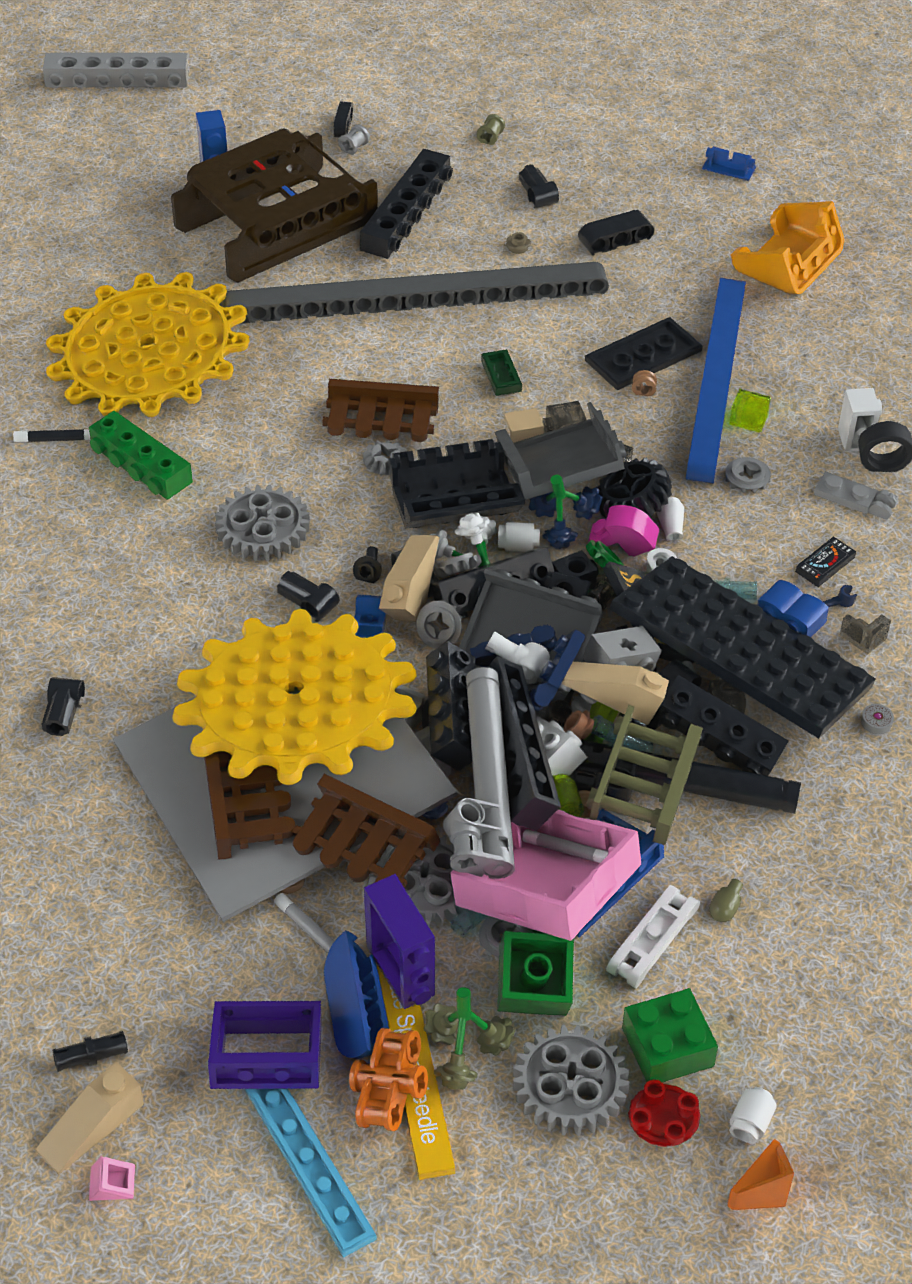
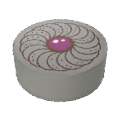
(877, 719)

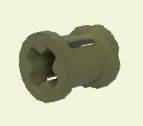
(492, 127)

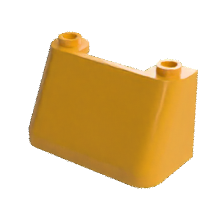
(802, 247)

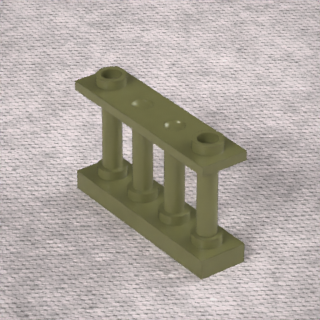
(668, 793)

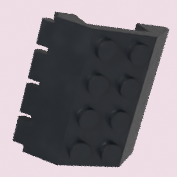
(452, 485)

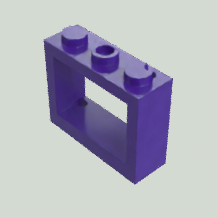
(400, 941)
(265, 1069)

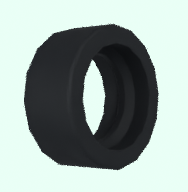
(885, 432)

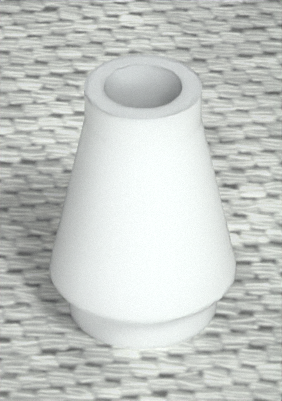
(672, 519)

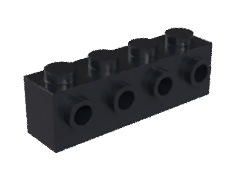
(465, 588)
(449, 704)
(725, 729)

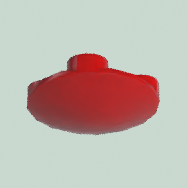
(664, 1114)

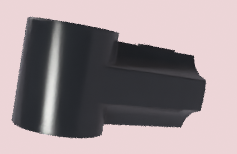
(538, 189)
(310, 597)
(63, 700)

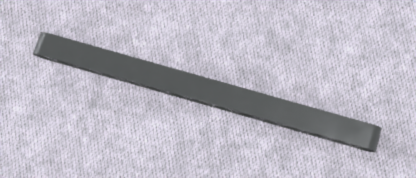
(419, 291)

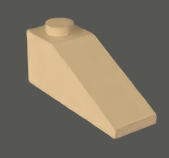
(410, 578)
(619, 687)
(91, 1117)

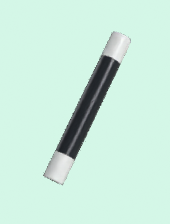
(51, 435)

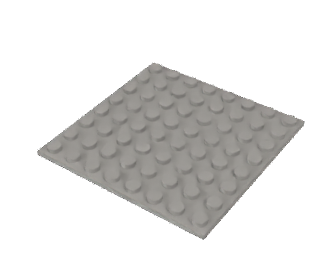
(179, 793)

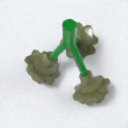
(448, 1023)

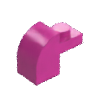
(628, 528)

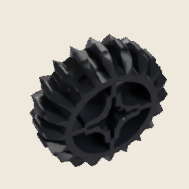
(639, 485)

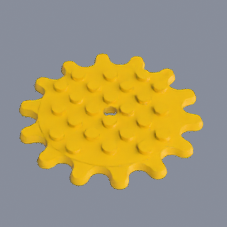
(107, 352)
(340, 704)

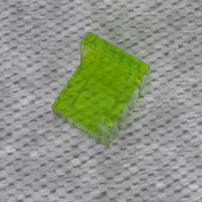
(750, 410)

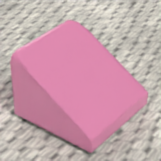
(111, 1180)

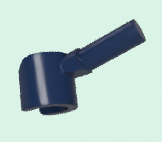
(843, 599)

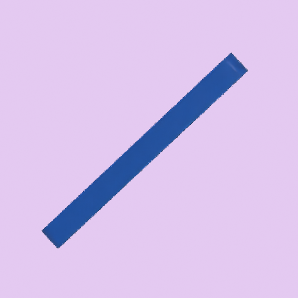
(715, 381)

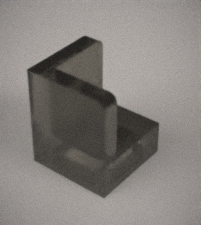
(865, 635)

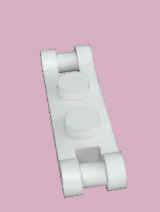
(652, 936)

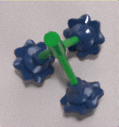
(585, 503)

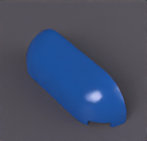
(353, 997)

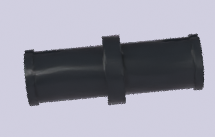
(90, 1051)

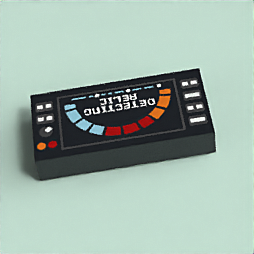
(825, 561)

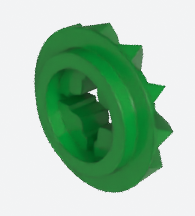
(601, 553)

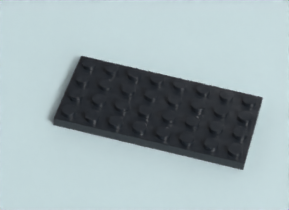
(744, 645)

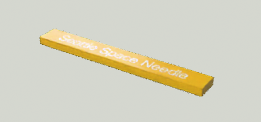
(423, 1115)

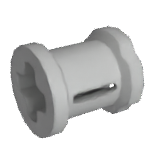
(354, 139)

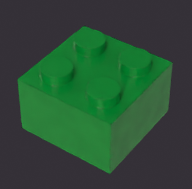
(535, 974)
(669, 1036)

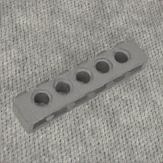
(116, 70)

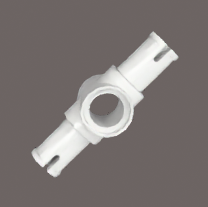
(529, 656)

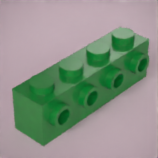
(140, 455)

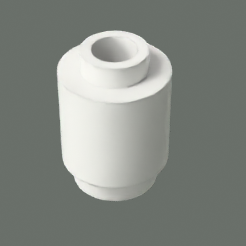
(518, 536)
(752, 1115)

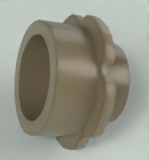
(518, 243)

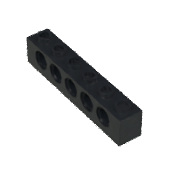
(405, 204)
(528, 772)

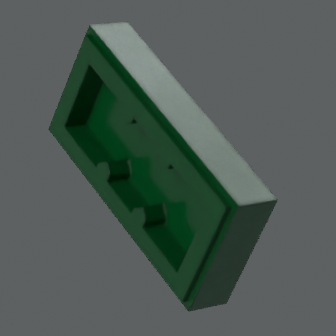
(501, 372)

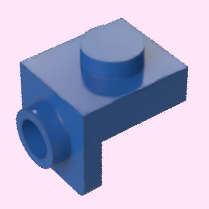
(369, 616)

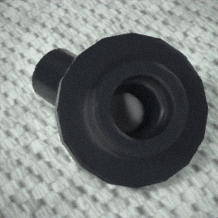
(369, 566)

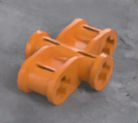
(388, 1079)

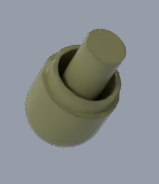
(726, 901)

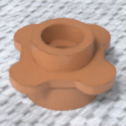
(579, 724)

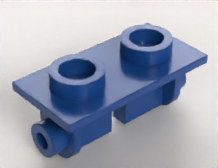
(740, 165)

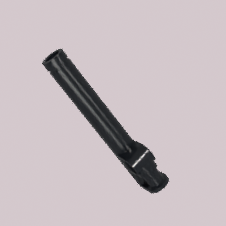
(702, 780)

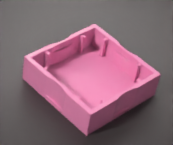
(552, 888)

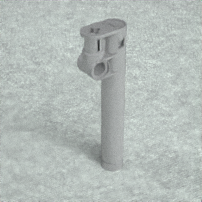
(483, 825)

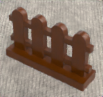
(381, 397)
(241, 806)
(361, 809)

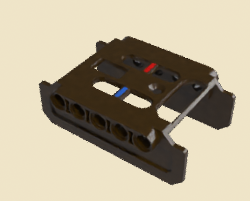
(275, 233)

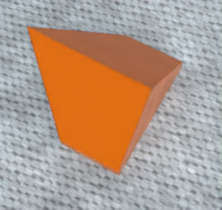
(765, 1182)

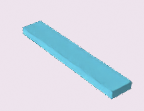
(313, 1169)

